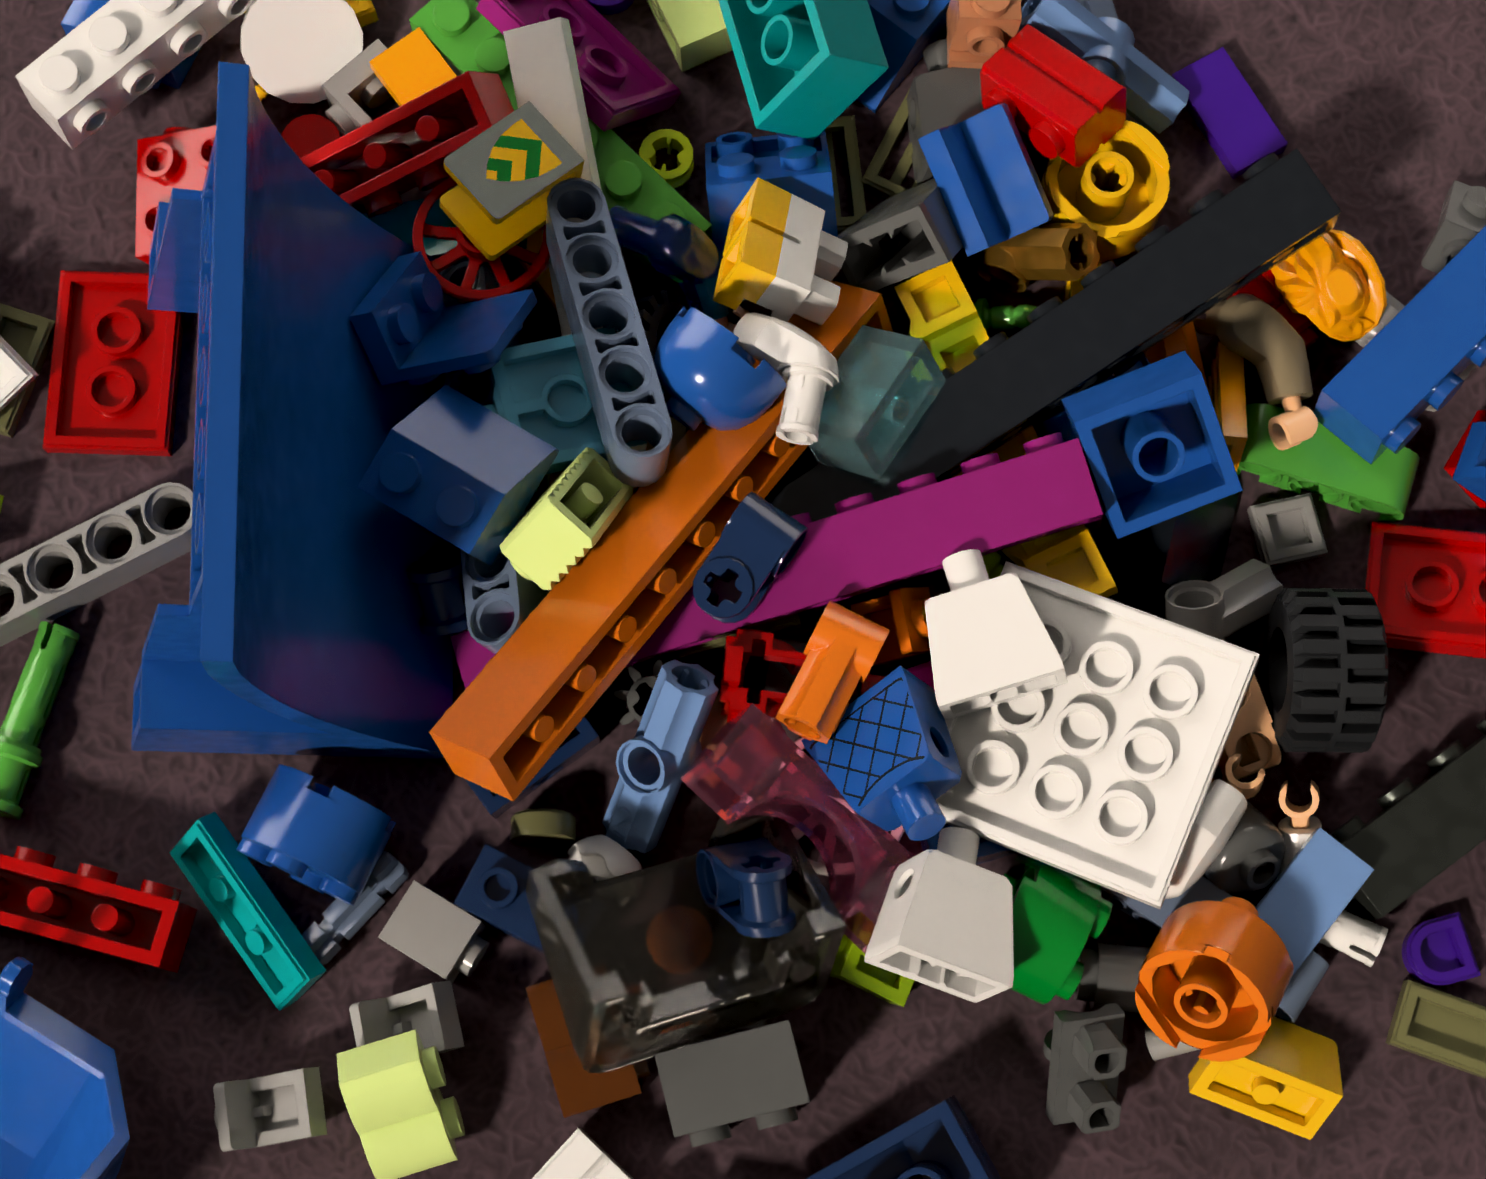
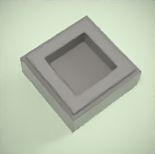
(1287, 530)

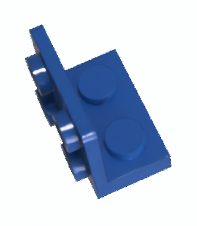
(418, 338)

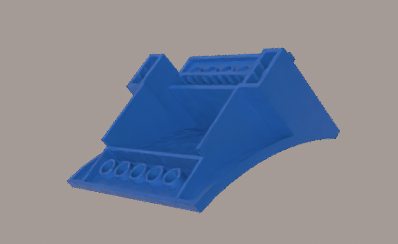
(297, 577)

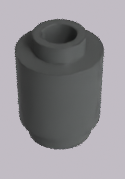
(1110, 975)

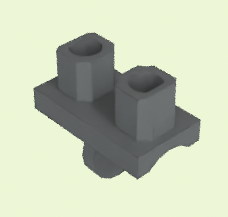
(1085, 1068)

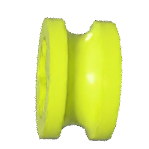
(671, 140)

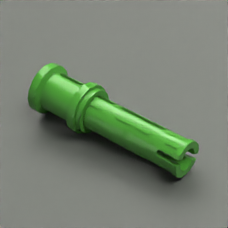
(29, 712)

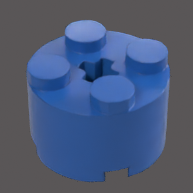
(316, 834)

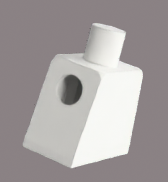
(986, 640)
(947, 921)

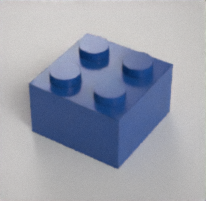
(1152, 444)

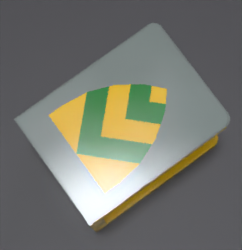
(507, 180)

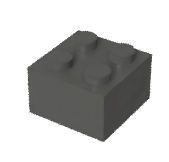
(732, 1081)

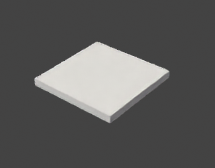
(1115, 759)

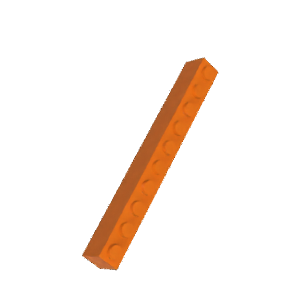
(623, 586)

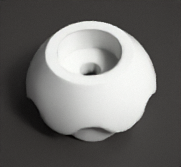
(603, 857)

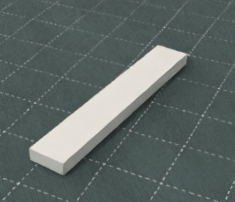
(548, 76)

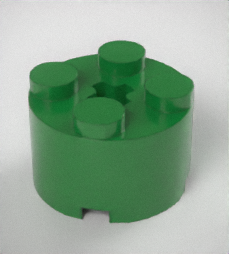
(1050, 928)

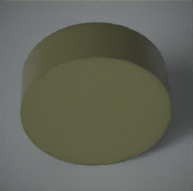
(543, 828)

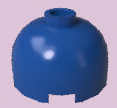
(712, 375)

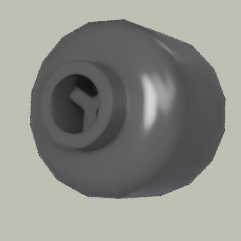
(1250, 856)

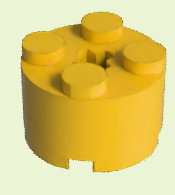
(1137, 185)

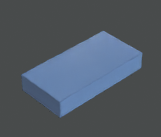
(1312, 893)

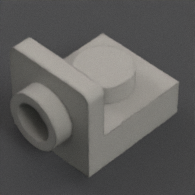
(354, 89)

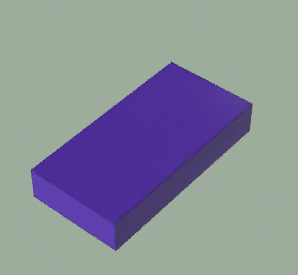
(1229, 113)

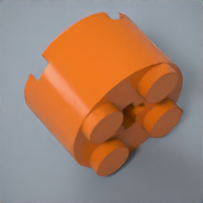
(1214, 979)

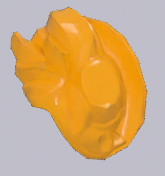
(1334, 285)

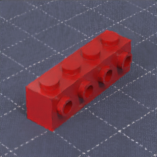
(409, 143)
(93, 910)

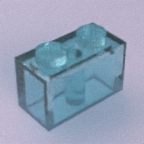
(878, 402)

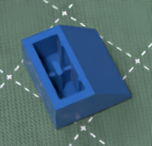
(781, 159)

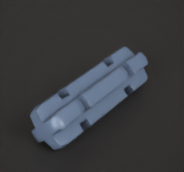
(344, 919)

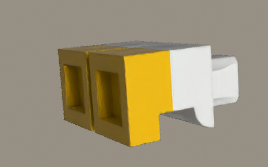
(775, 251)

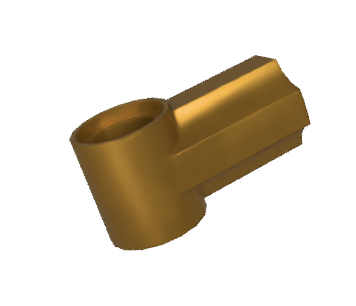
(1041, 253)

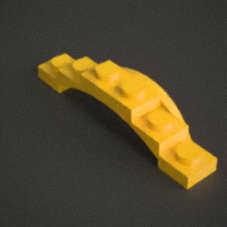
(952, 330)

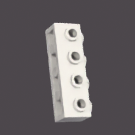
(117, 59)

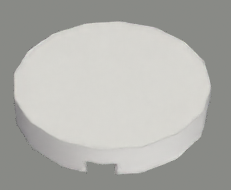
(299, 45)

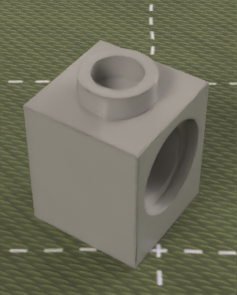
(436, 933)

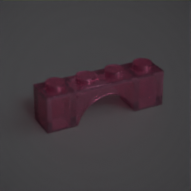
(761, 771)

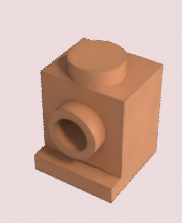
(979, 30)

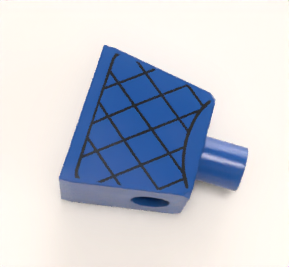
(892, 756)

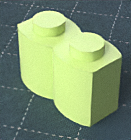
(399, 1105)

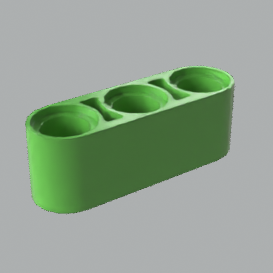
(1329, 468)

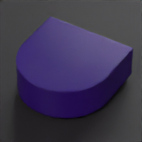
(1439, 952)

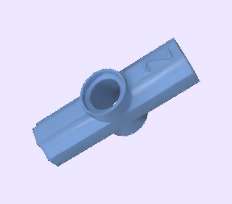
(1108, 45)
(659, 755)

